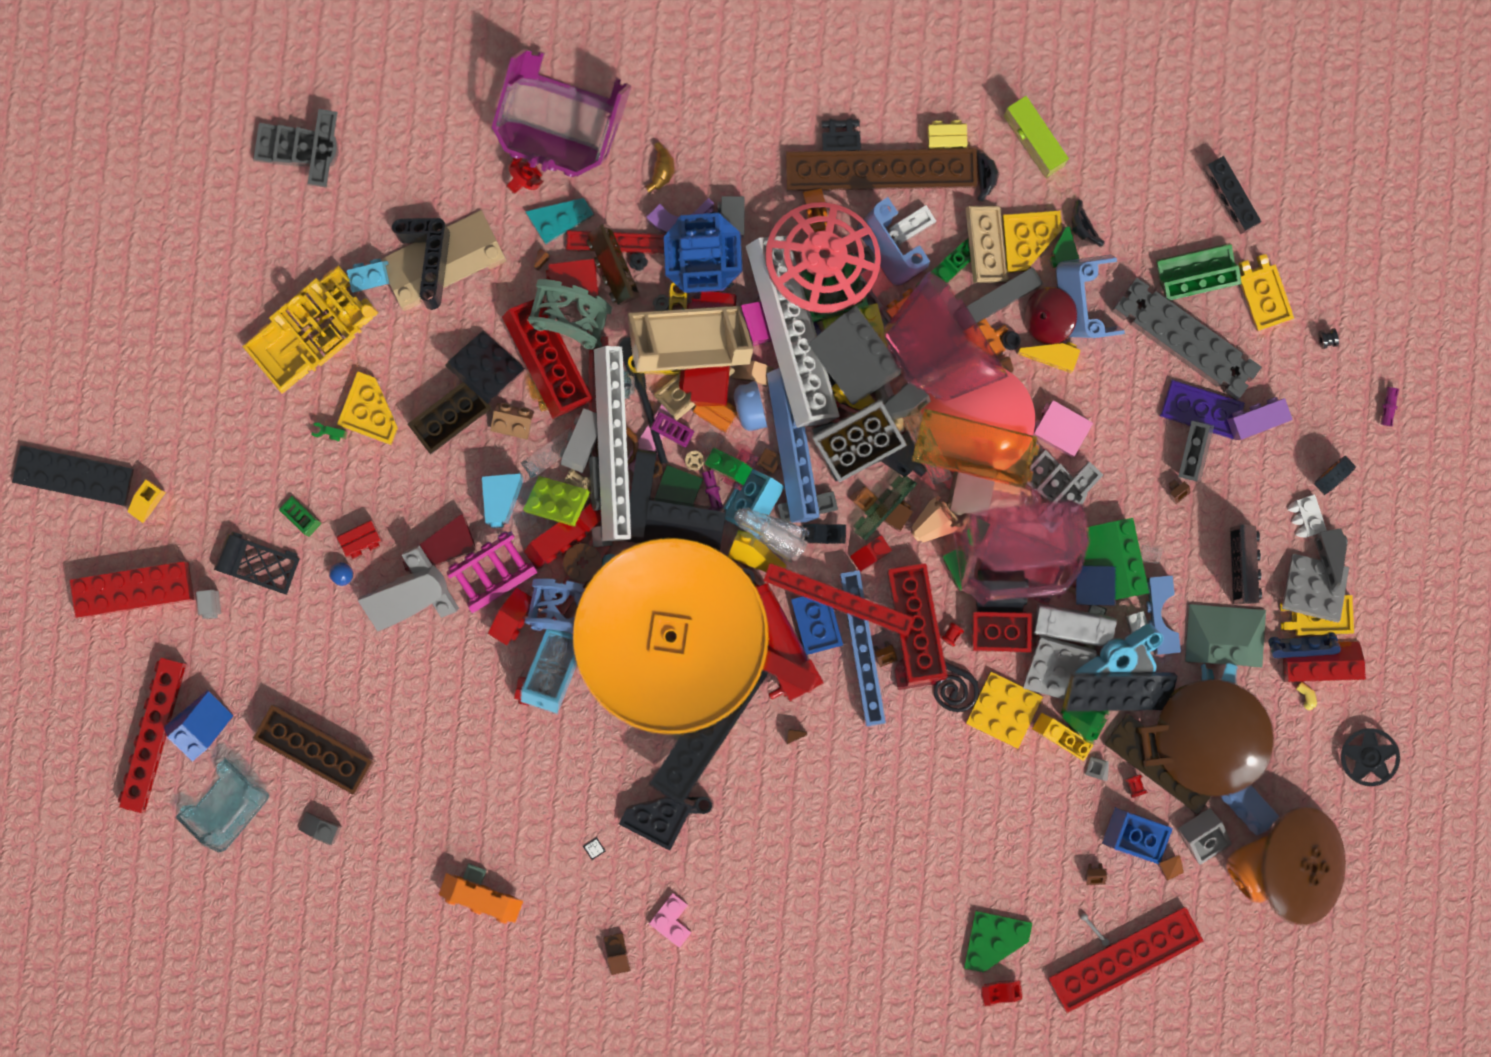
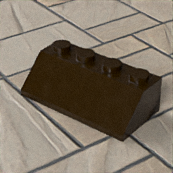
(448, 417)

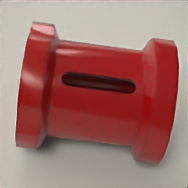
(952, 634)
(1136, 786)

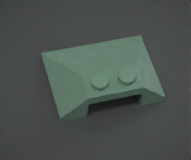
(1225, 635)

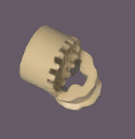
(584, 481)

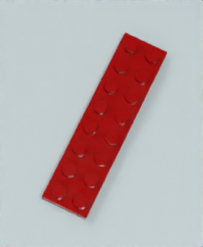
(1126, 959)

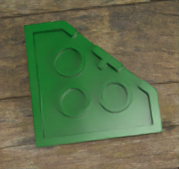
(994, 939)

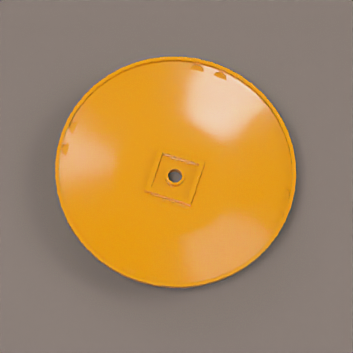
(662, 590)

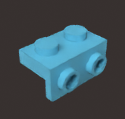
(368, 276)

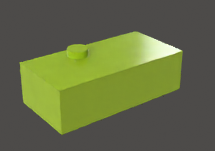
(1036, 137)

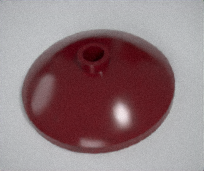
(1059, 319)

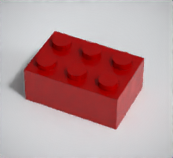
(1001, 632)

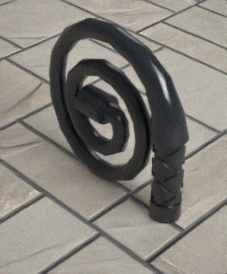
(954, 693)

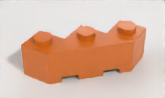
(480, 898)

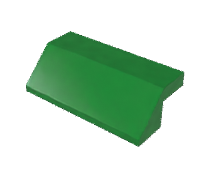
(1198, 272)

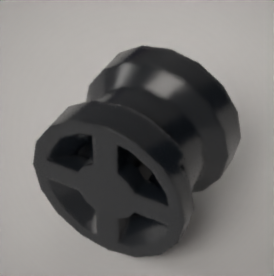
(1328, 338)

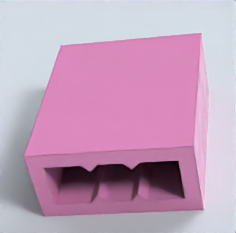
(1062, 428)

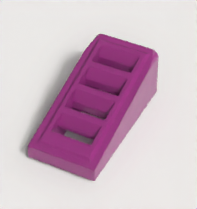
(686, 437)

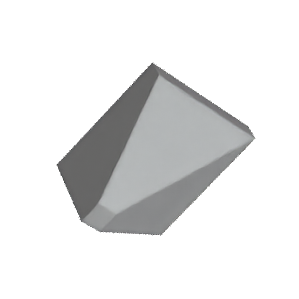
(1098, 768)

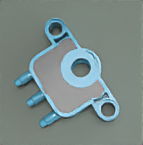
(1130, 654)

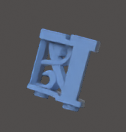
(550, 588)

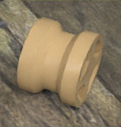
(696, 459)

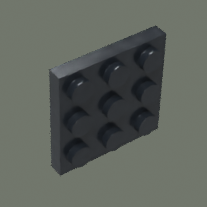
(485, 367)

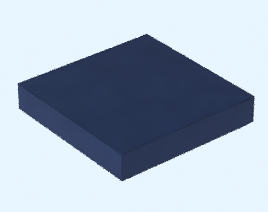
(1096, 585)

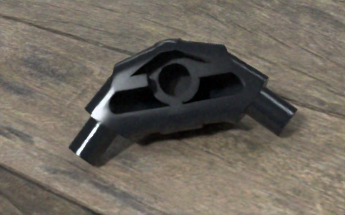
(987, 174)
(1082, 225)

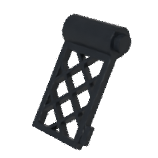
(232, 555)

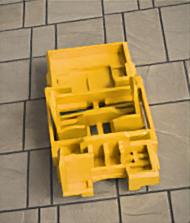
(285, 354)

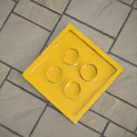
(1004, 710)

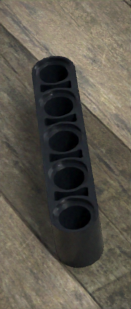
(641, 493)

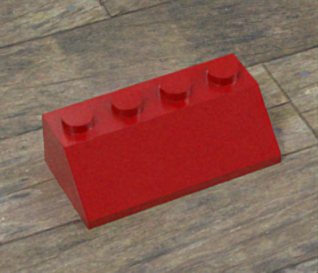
(1346, 665)

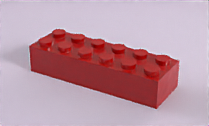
(547, 362)
(132, 589)
(923, 647)

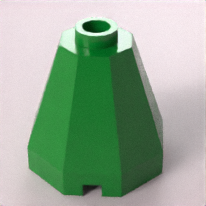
(1086, 723)

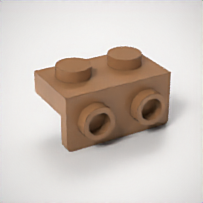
(512, 420)

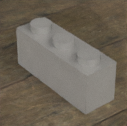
(580, 441)

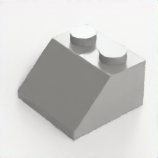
(1205, 836)

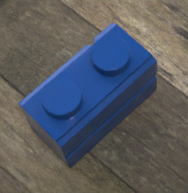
(701, 244)

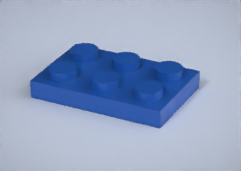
(816, 625)

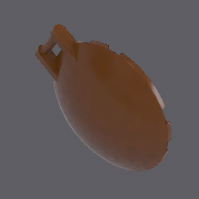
(1212, 738)

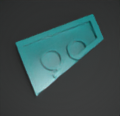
(558, 218)

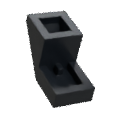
(826, 533)

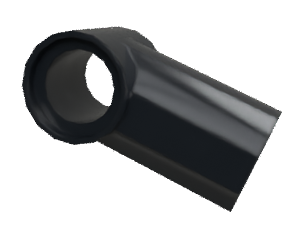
(696, 807)

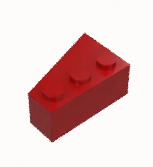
(552, 542)

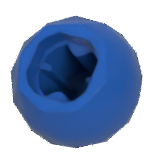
(341, 574)

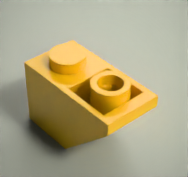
(145, 500)

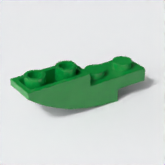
(953, 263)

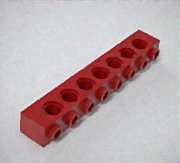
(150, 765)

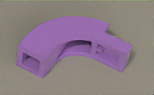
(663, 220)

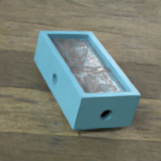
(550, 671)

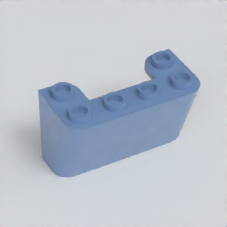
(896, 266)

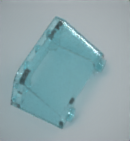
(224, 808)

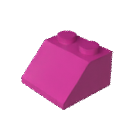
(756, 323)

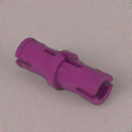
(1389, 406)
(712, 489)

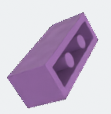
(1259, 418)

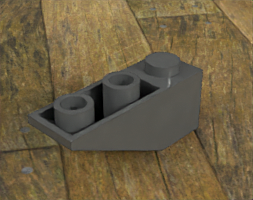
(907, 401)

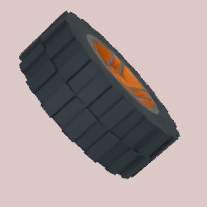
(1335, 475)

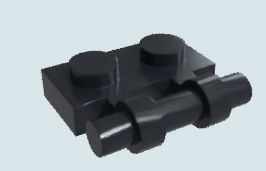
(841, 140)

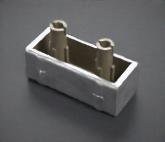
(1074, 625)

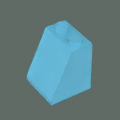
(500, 497)

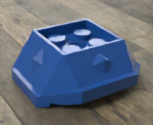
(706, 273)

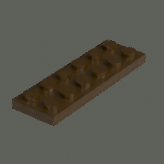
(1128, 745)

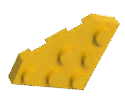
(1028, 237)
(368, 410)

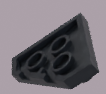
(657, 820)

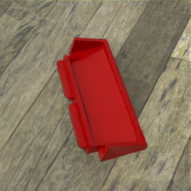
(708, 384)

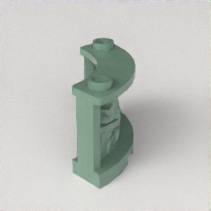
(596, 307)

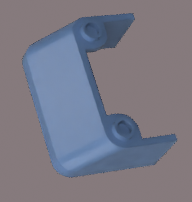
(1071, 278)

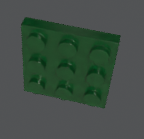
(834, 297)

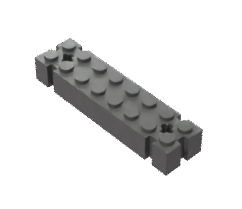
(1186, 339)

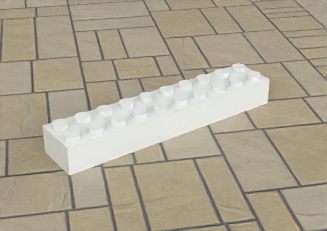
(791, 332)

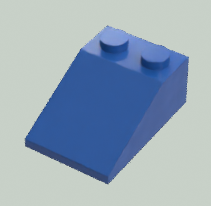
(198, 725)
(1137, 835)

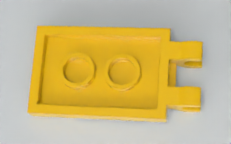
(1265, 294)
(1311, 625)

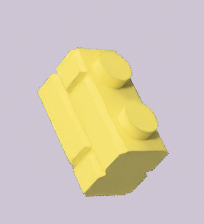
(947, 135)

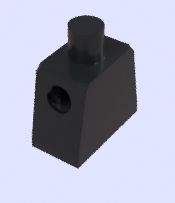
(902, 461)

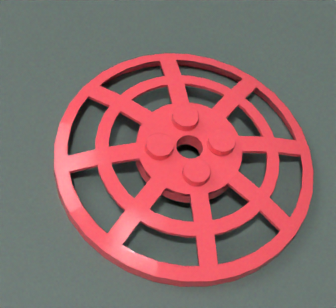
(820, 266)

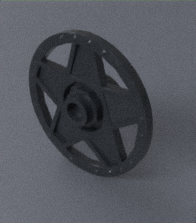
(1370, 757)

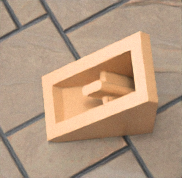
(752, 372)

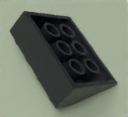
(685, 522)
(1245, 564)

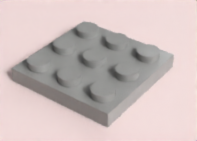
(1310, 592)
(1053, 665)

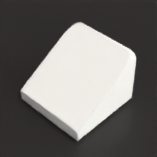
(1136, 621)

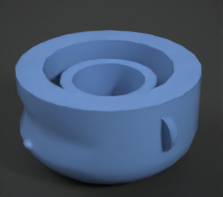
(750, 407)

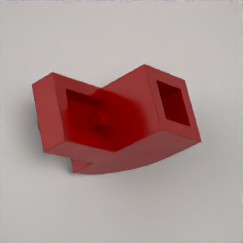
(1001, 992)

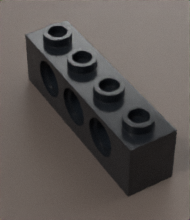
(1232, 195)

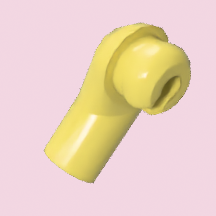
(1309, 694)

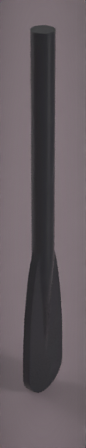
(640, 385)

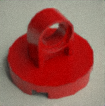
(523, 176)

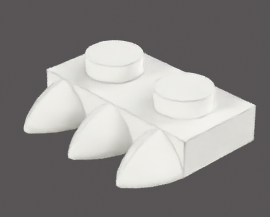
(1308, 516)

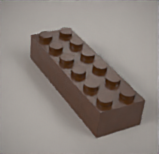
(314, 749)

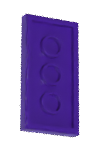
(1190, 404)

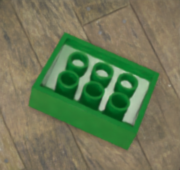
(1118, 546)

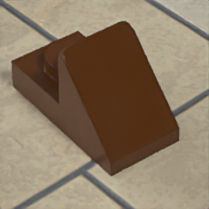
(617, 954)

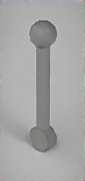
(1105, 941)

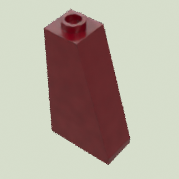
(448, 543)

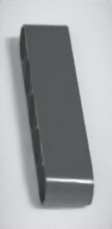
(1005, 295)

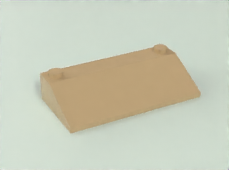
(469, 251)
(689, 338)

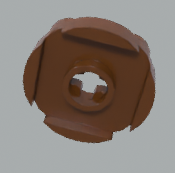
(575, 571)

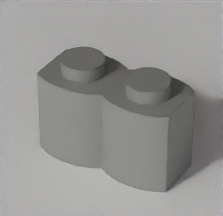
(208, 604)

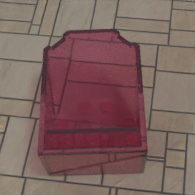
(941, 343)

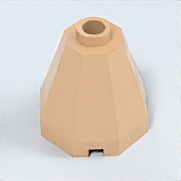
(934, 521)

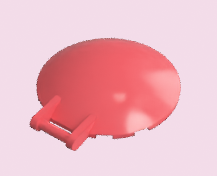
(997, 404)

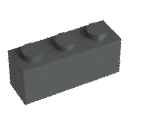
(1196, 451)

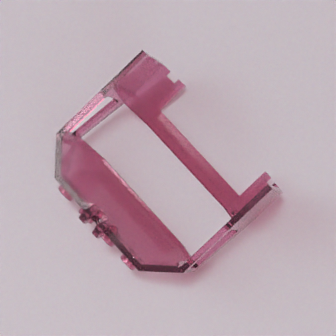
(1022, 539)

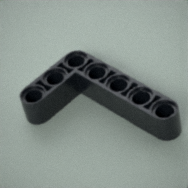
(432, 238)

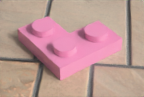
(666, 920)

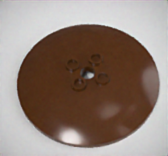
(1289, 883)

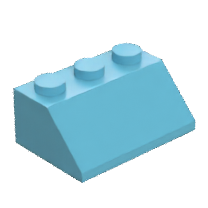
(757, 493)

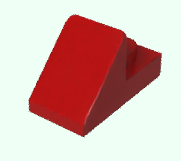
(870, 553)

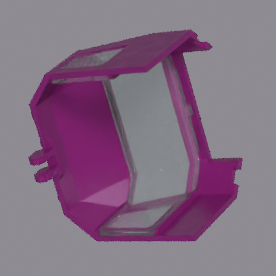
(554, 120)

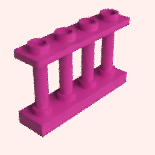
(508, 580)

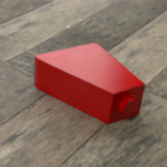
(577, 273)

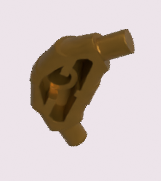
(663, 168)

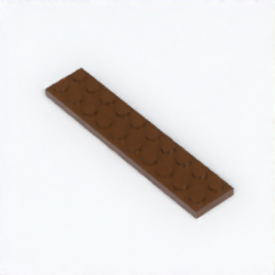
(881, 169)

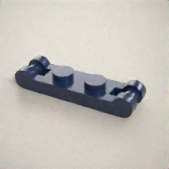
(1304, 646)

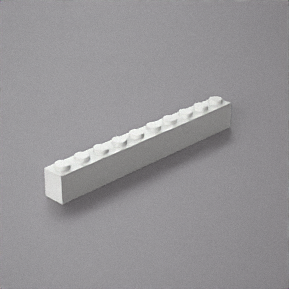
(612, 443)

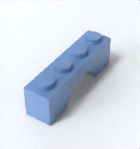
(1159, 591)

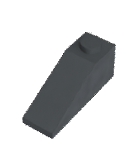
(1332, 551)

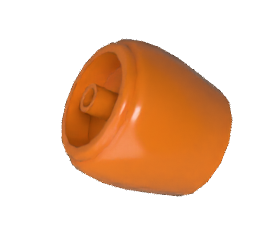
(1246, 869)

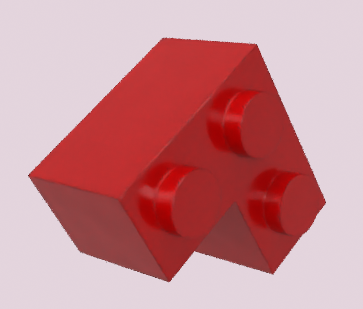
(511, 617)

